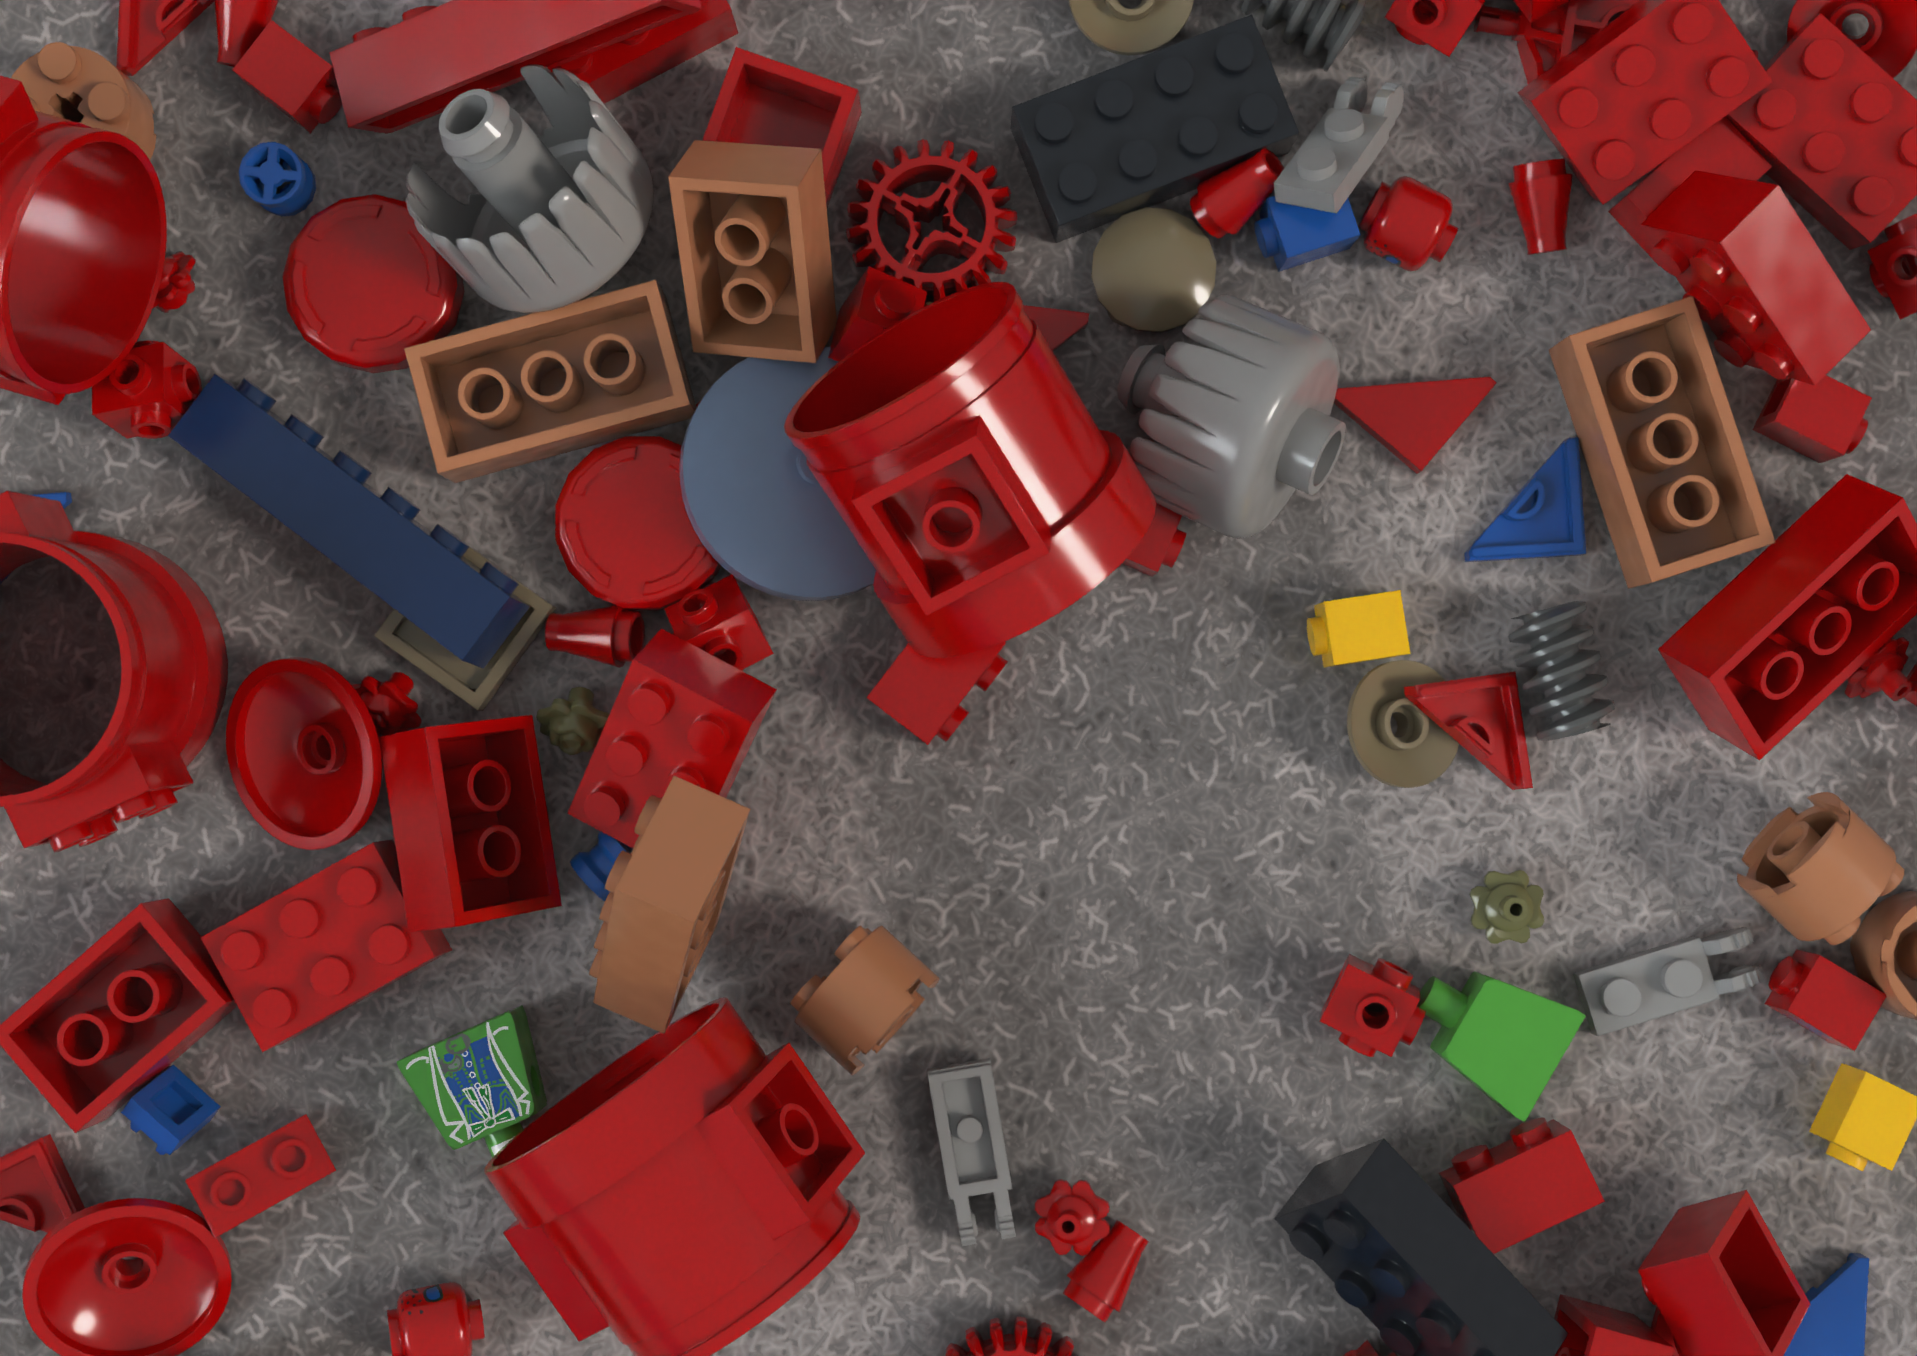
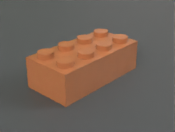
(551, 382)
(1661, 443)
(665, 902)

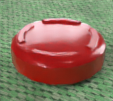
(369, 284)
(628, 526)

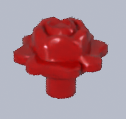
(175, 282)
(1882, 673)
(390, 703)
(1072, 1217)

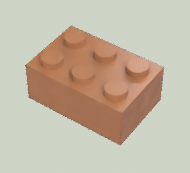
(754, 250)

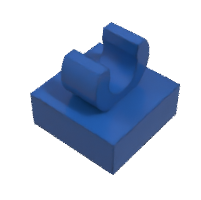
(170, 1110)

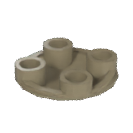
(1153, 269)

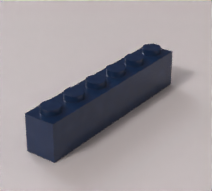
(350, 521)

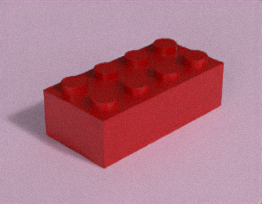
(1800, 616)

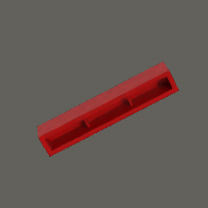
(439, 52)

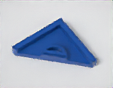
(1542, 517)
(1836, 1314)

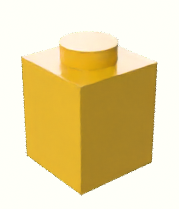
(1359, 629)
(1865, 1119)

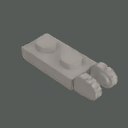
(1340, 147)
(1662, 981)
(971, 1142)

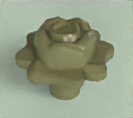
(573, 722)
(1507, 906)

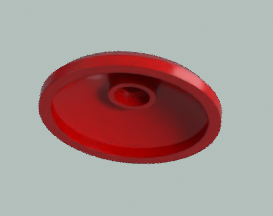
(304, 753)
(97, 1304)

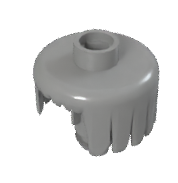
(550, 207)
(1235, 418)

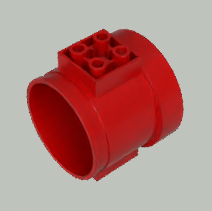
(75, 249)
(970, 472)
(168, 687)
(681, 1188)

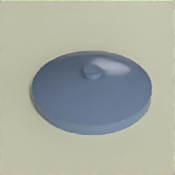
(756, 495)

